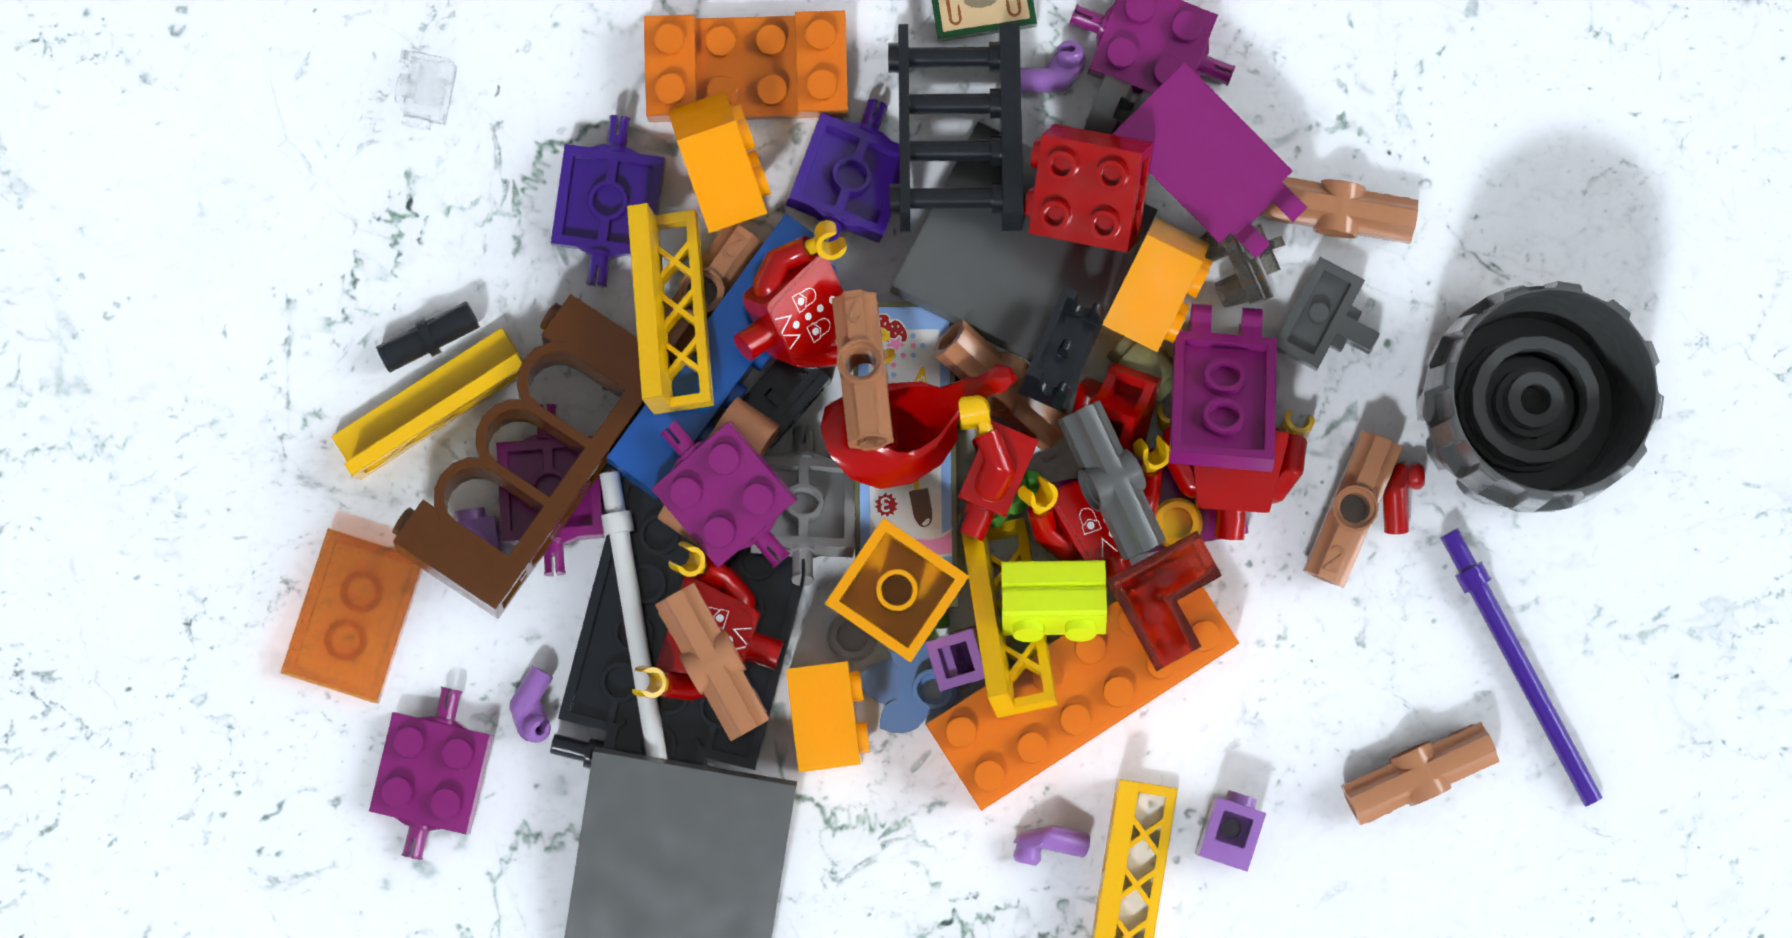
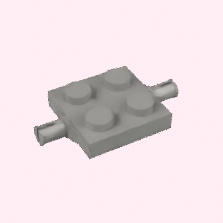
(825, 508)

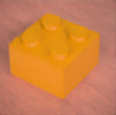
(714, 150)
(1153, 292)
(896, 590)
(826, 716)

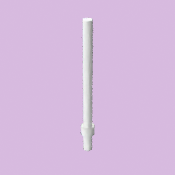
(618, 524)

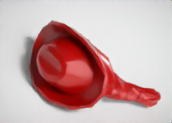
(922, 427)

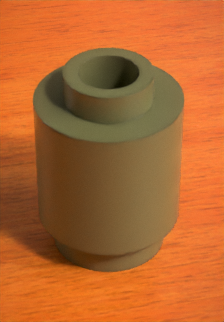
(1145, 360)

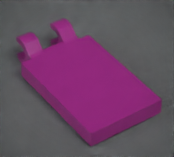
(1211, 159)
(1223, 394)

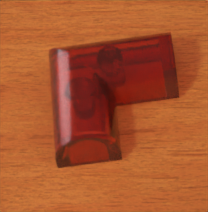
(1150, 597)

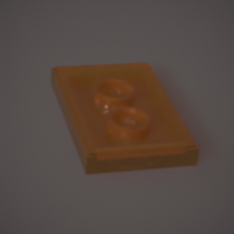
(352, 616)

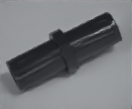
(427, 336)

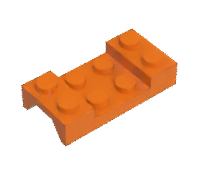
(763, 63)

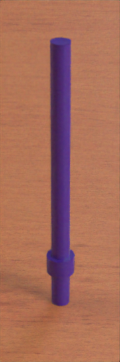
(1474, 579)

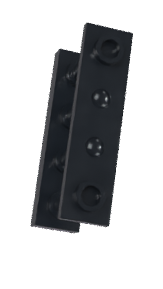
(1001, 149)

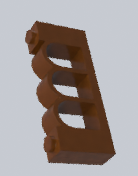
(462, 560)

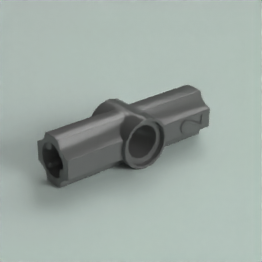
(1111, 480)

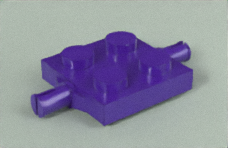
(848, 174)
(595, 194)

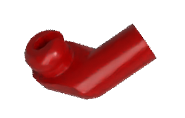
(1396, 496)

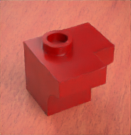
(1126, 398)

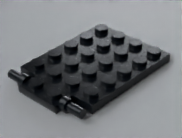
(601, 670)

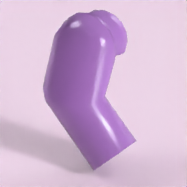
(1058, 73)
(527, 706)
(1050, 838)

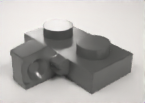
(1325, 317)

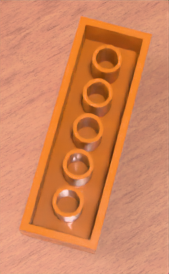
(1095, 689)

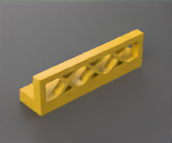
(650, 309)
(429, 404)
(988, 619)
(1116, 858)

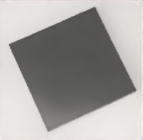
(1004, 278)
(678, 850)

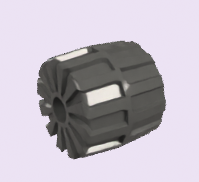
(1594, 388)

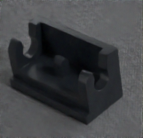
(1062, 351)
(786, 394)

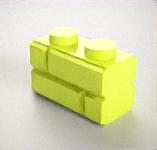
(1053, 599)

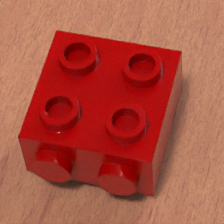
(1088, 187)

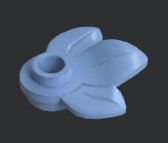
(900, 689)

